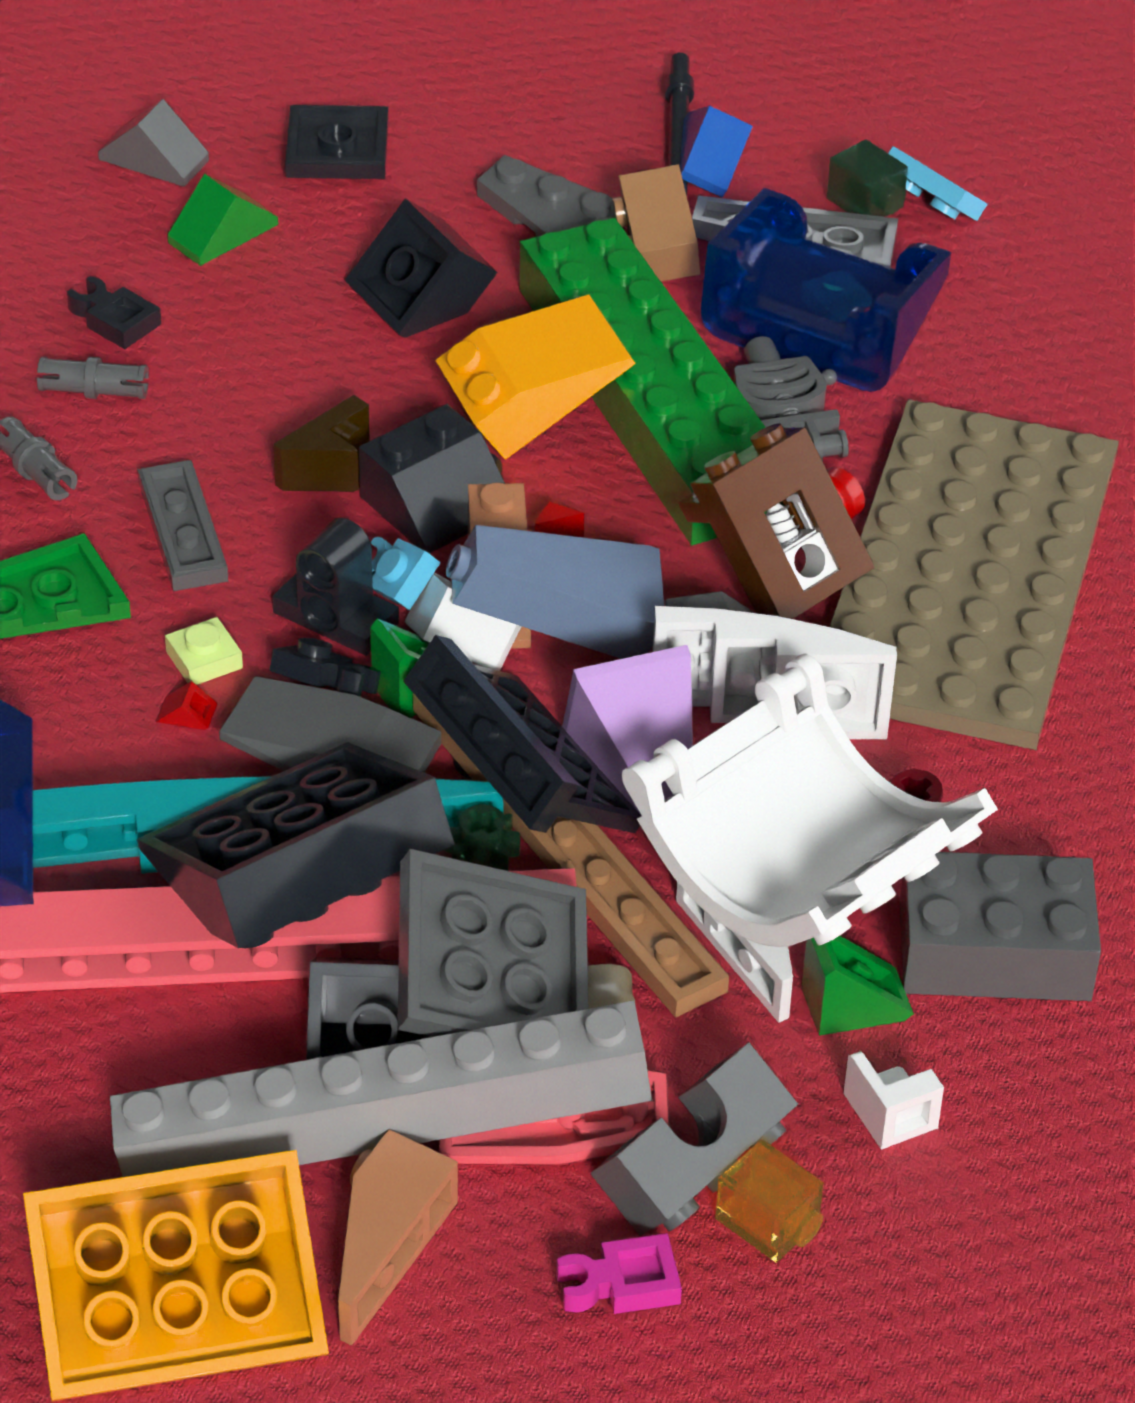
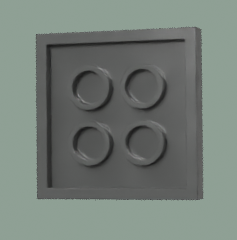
(486, 946)

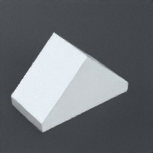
(478, 636)

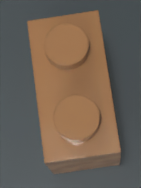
(659, 221)

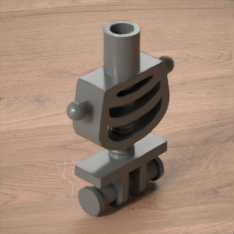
(791, 394)

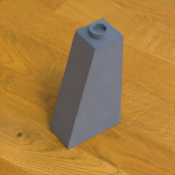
(562, 586)

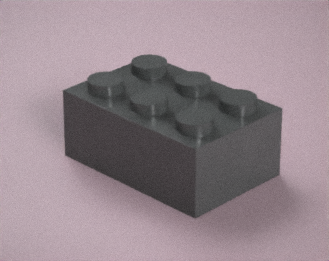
(1001, 927)

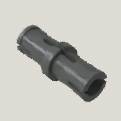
(93, 377)
(36, 459)

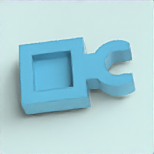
(401, 571)

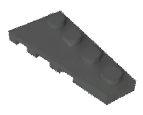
(852, 233)

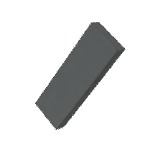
(182, 525)

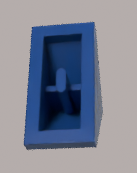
(711, 148)

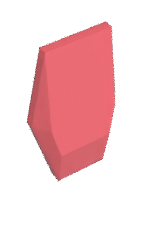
(564, 1138)

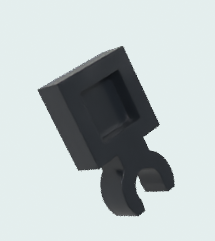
(115, 316)
(317, 665)

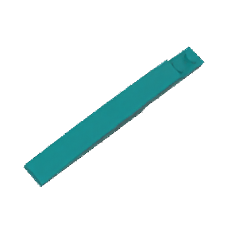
(108, 818)

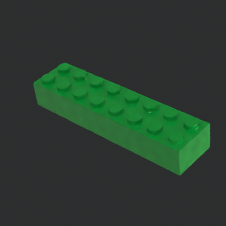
(677, 399)

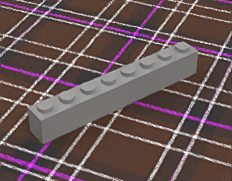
(413, 1087)

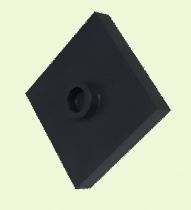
(337, 142)

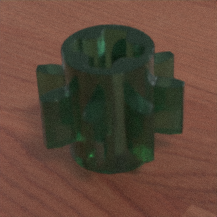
(484, 837)

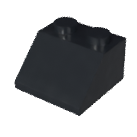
(419, 272)
(422, 476)
(353, 1006)

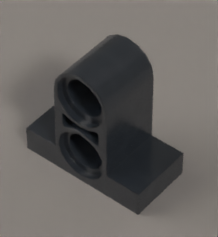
(336, 588)

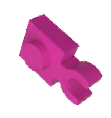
(631, 1273)

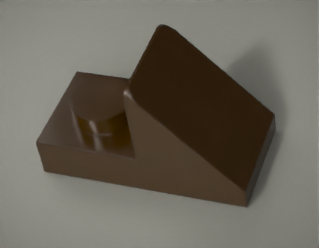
(324, 451)

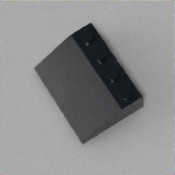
(298, 842)

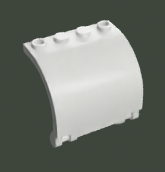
(786, 821)

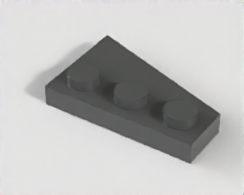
(540, 198)

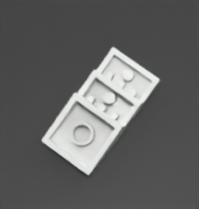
(742, 648)

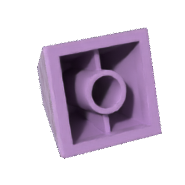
(630, 709)

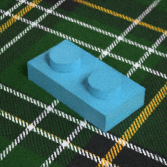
(948, 196)

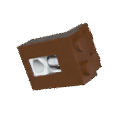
(762, 545)

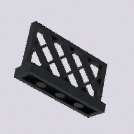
(516, 742)

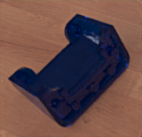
(815, 298)

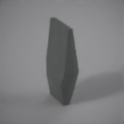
(297, 722)

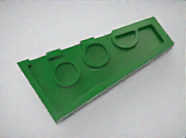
(58, 589)

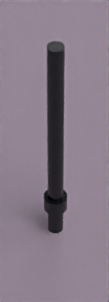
(679, 93)

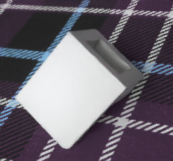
(891, 1101)

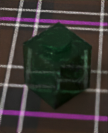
(867, 180)

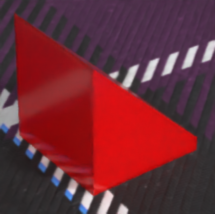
(560, 521)
(187, 708)

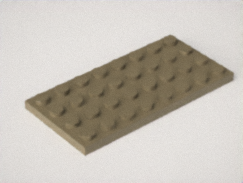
(977, 566)

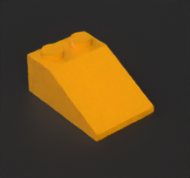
(533, 370)

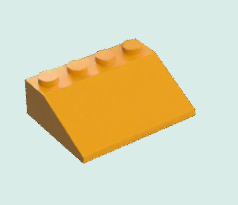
(174, 1275)

